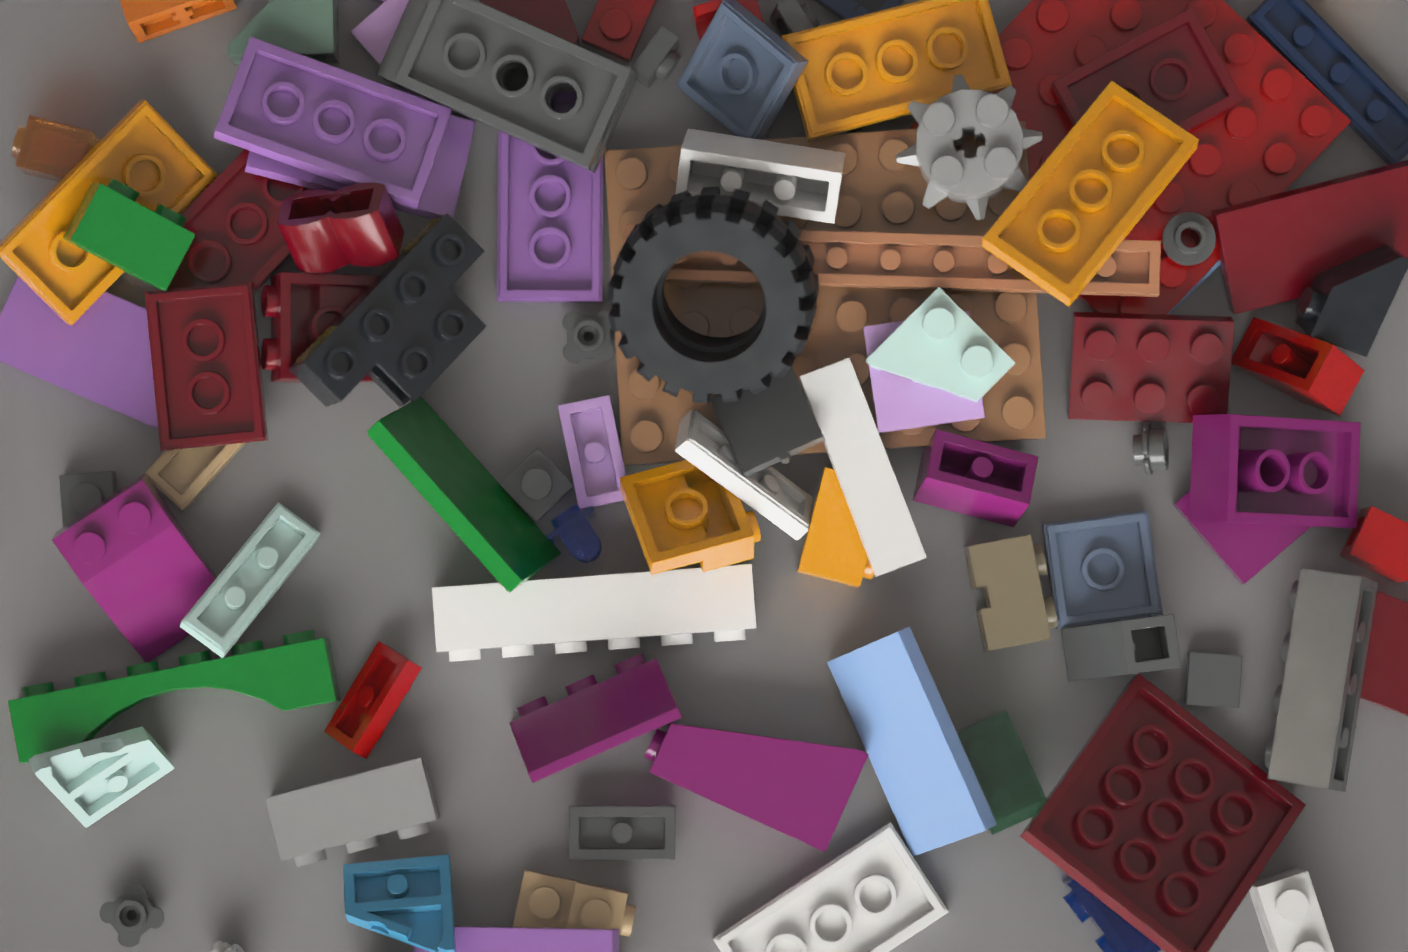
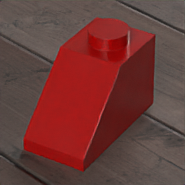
(1298, 365)

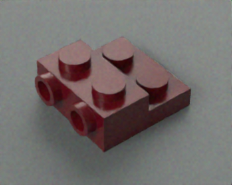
(301, 311)

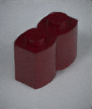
(341, 227)

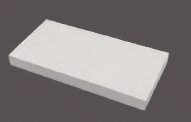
(854, 903)

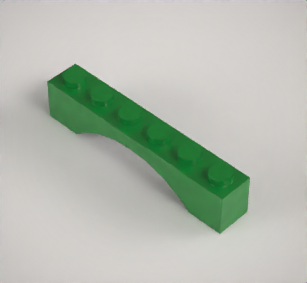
(283, 676)

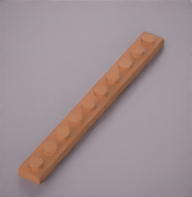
(925, 264)

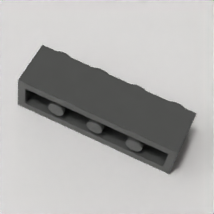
(1321, 679)

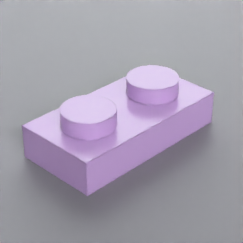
(593, 451)

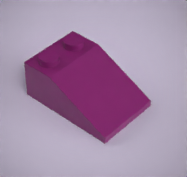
(1274, 471)
(137, 565)

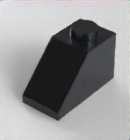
(1352, 299)

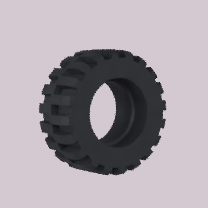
(700, 361)

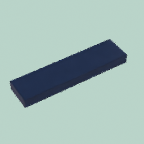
(1337, 73)

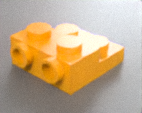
(688, 518)

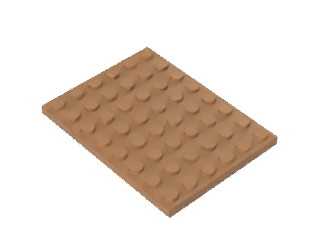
(873, 198)

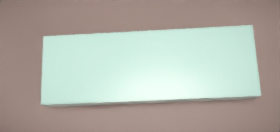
(250, 580)

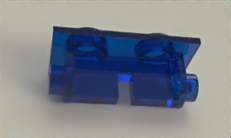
(577, 533)

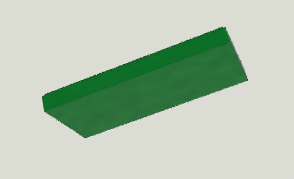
(463, 493)

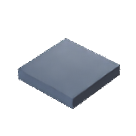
(741, 71)
(1102, 569)

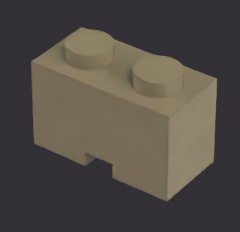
(1012, 592)

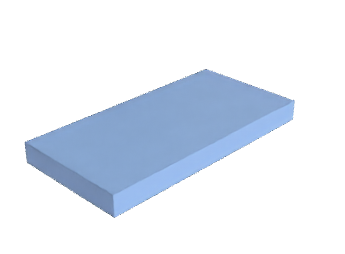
(911, 742)

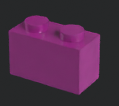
(975, 478)

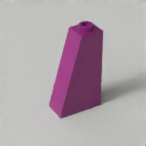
(770, 779)

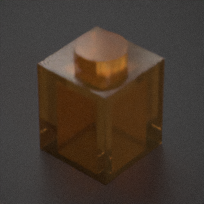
(50, 147)

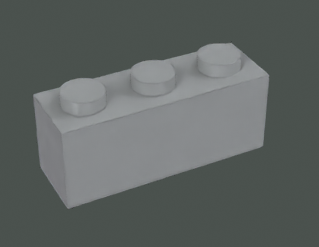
(353, 811)

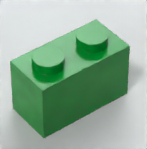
(129, 234)

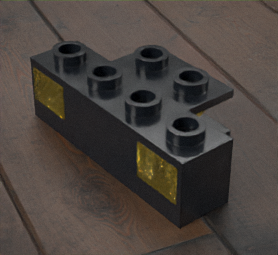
(401, 325)

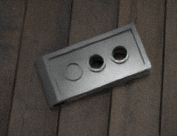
(461, 59)

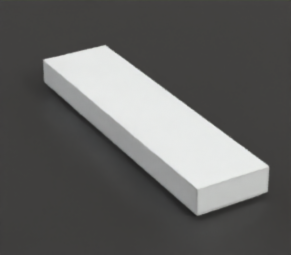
(862, 467)

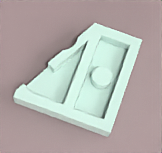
(943, 350)
(102, 772)

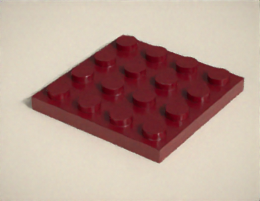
(1163, 820)

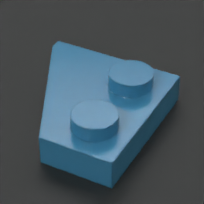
(404, 900)

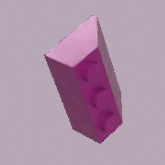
(593, 717)

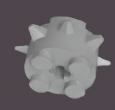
(996, 162)

